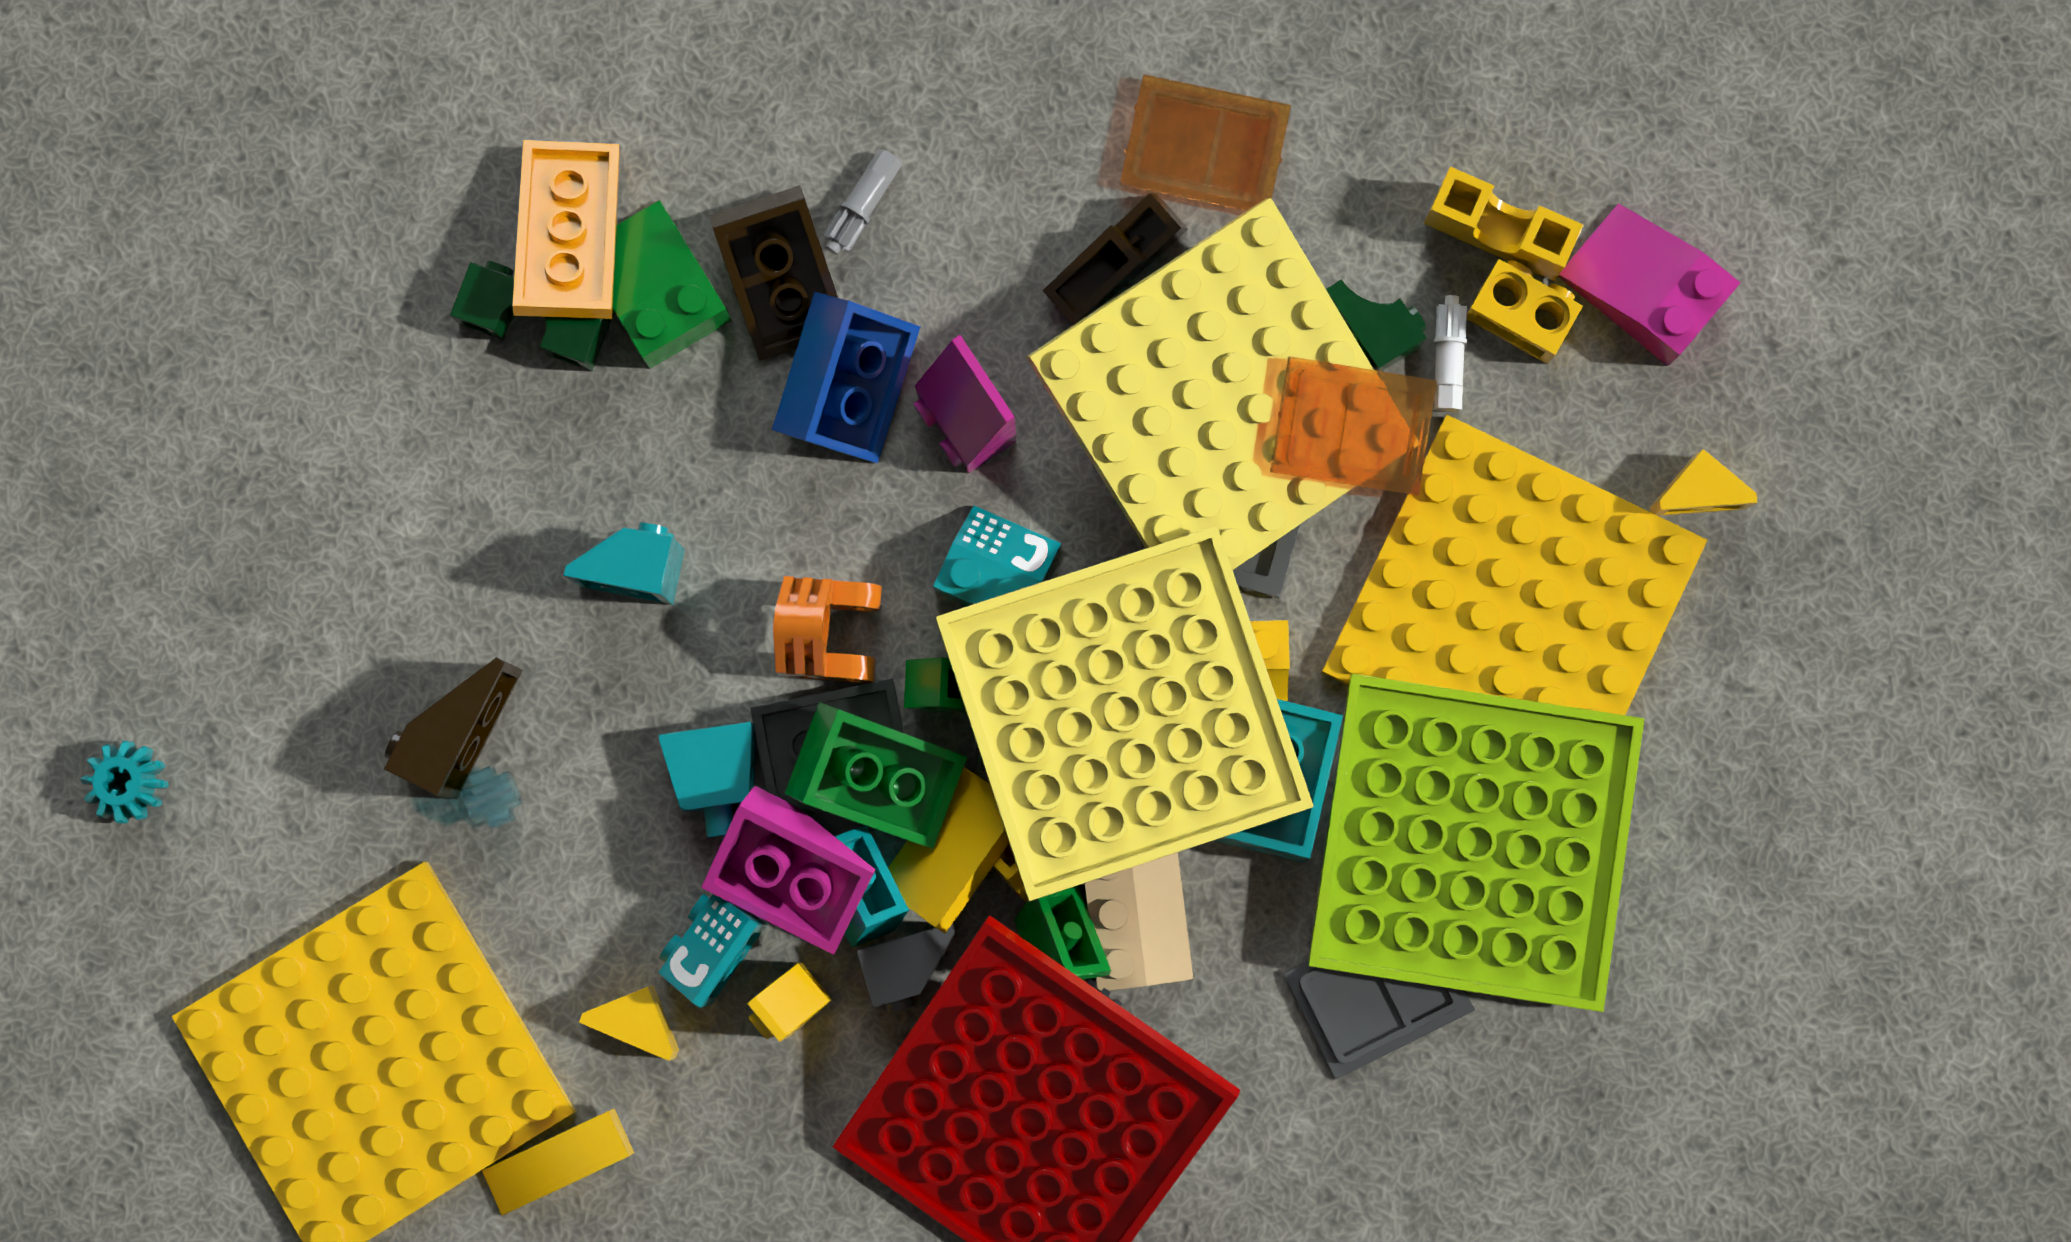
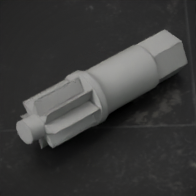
(861, 202)

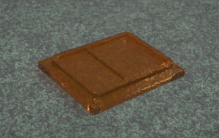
(1204, 144)
(1353, 426)

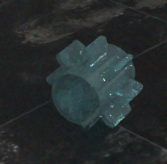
(491, 797)

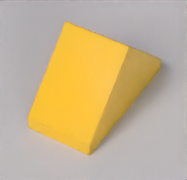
(1702, 488)
(637, 1021)

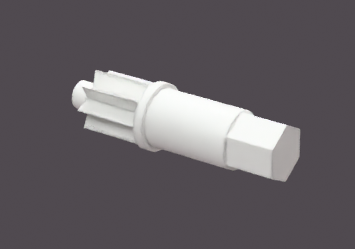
(1449, 359)

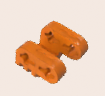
(803, 629)

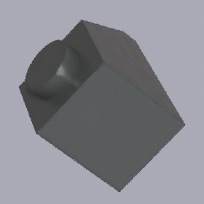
(902, 967)

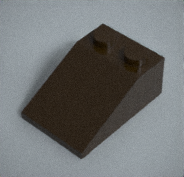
(773, 266)
(448, 737)

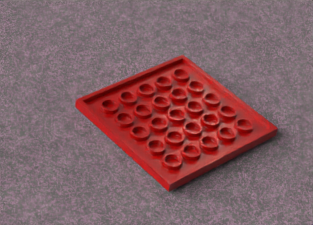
(1033, 1105)

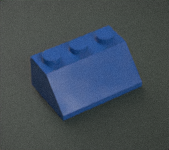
(846, 377)

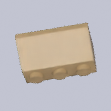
(1141, 925)

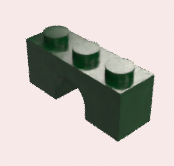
(486, 306)

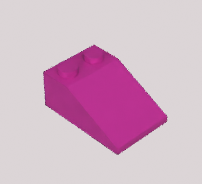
(1649, 282)
(964, 407)
(788, 870)

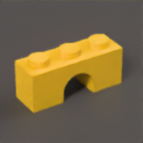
(1476, 216)

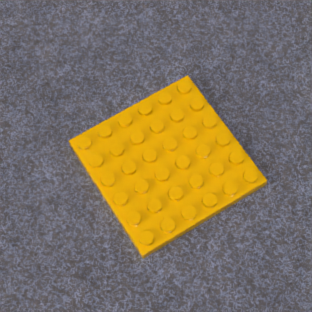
(1516, 582)
(373, 1063)

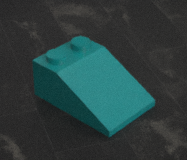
(1314, 741)

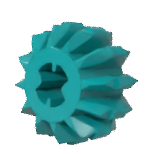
(109, 775)

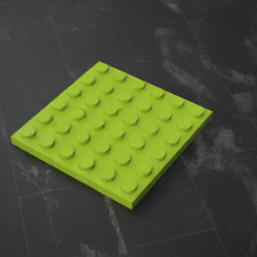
(1476, 842)

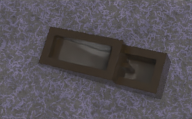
(1115, 258)

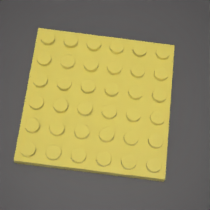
(1187, 381)
(1123, 713)

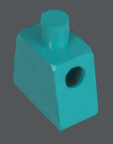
(711, 770)

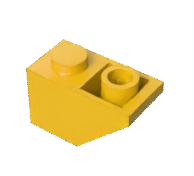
(788, 1003)

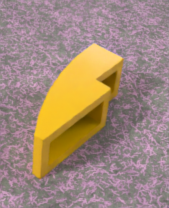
(558, 1162)

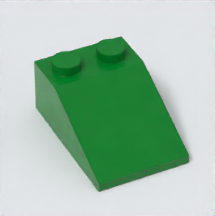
(661, 287)
(875, 775)

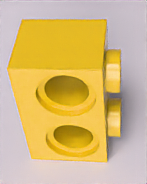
(1518, 322)

